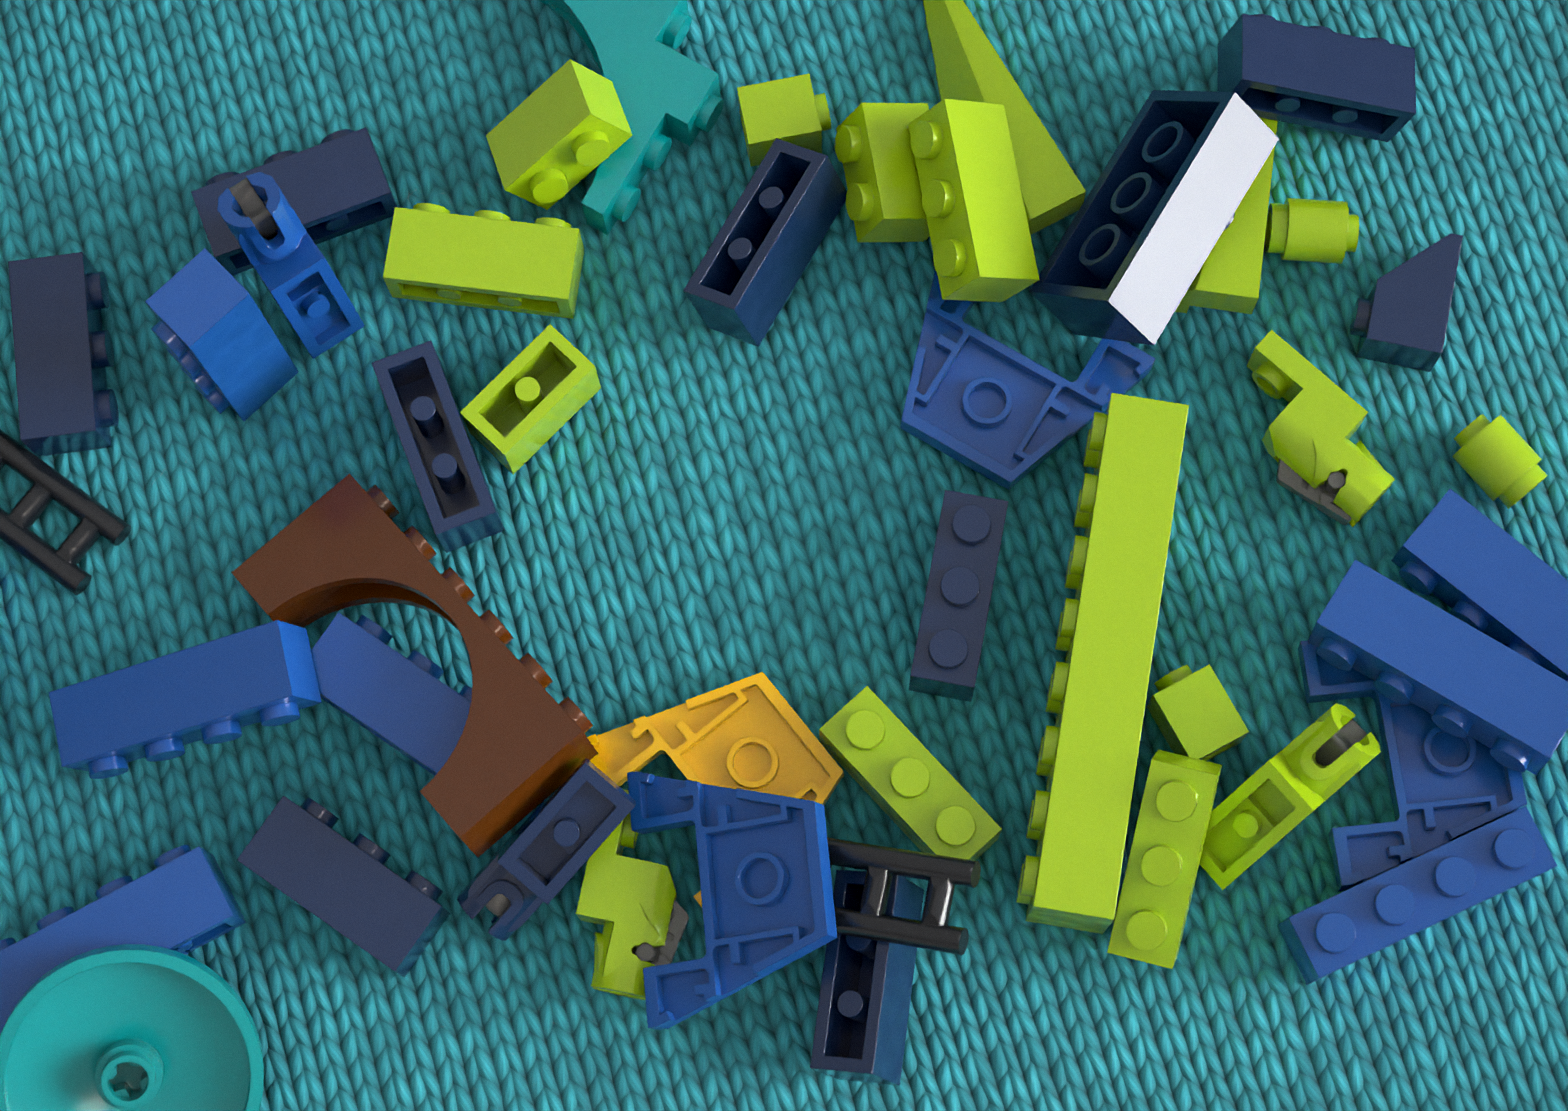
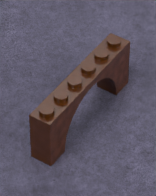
(515, 736)

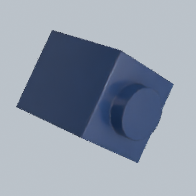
(1409, 309)

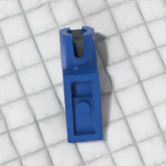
(288, 262)

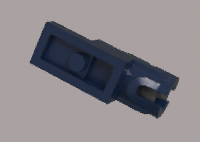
(547, 849)

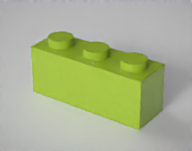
(973, 201)
(484, 260)
(907, 780)
(1164, 858)

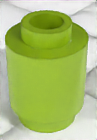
(1311, 230)
(1498, 459)

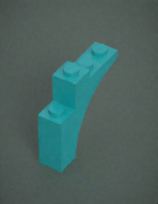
(656, 87)

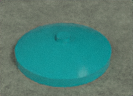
(130, 1035)

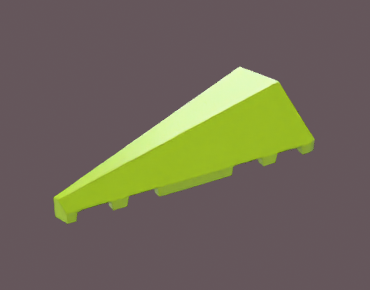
(973, 71)
(1234, 266)

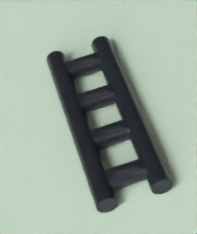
(49, 486)
(880, 865)

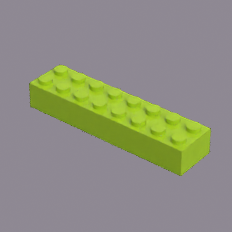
(1107, 664)

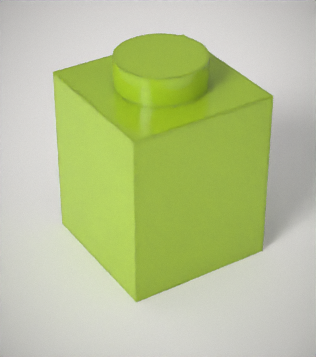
(782, 111)
(1196, 713)

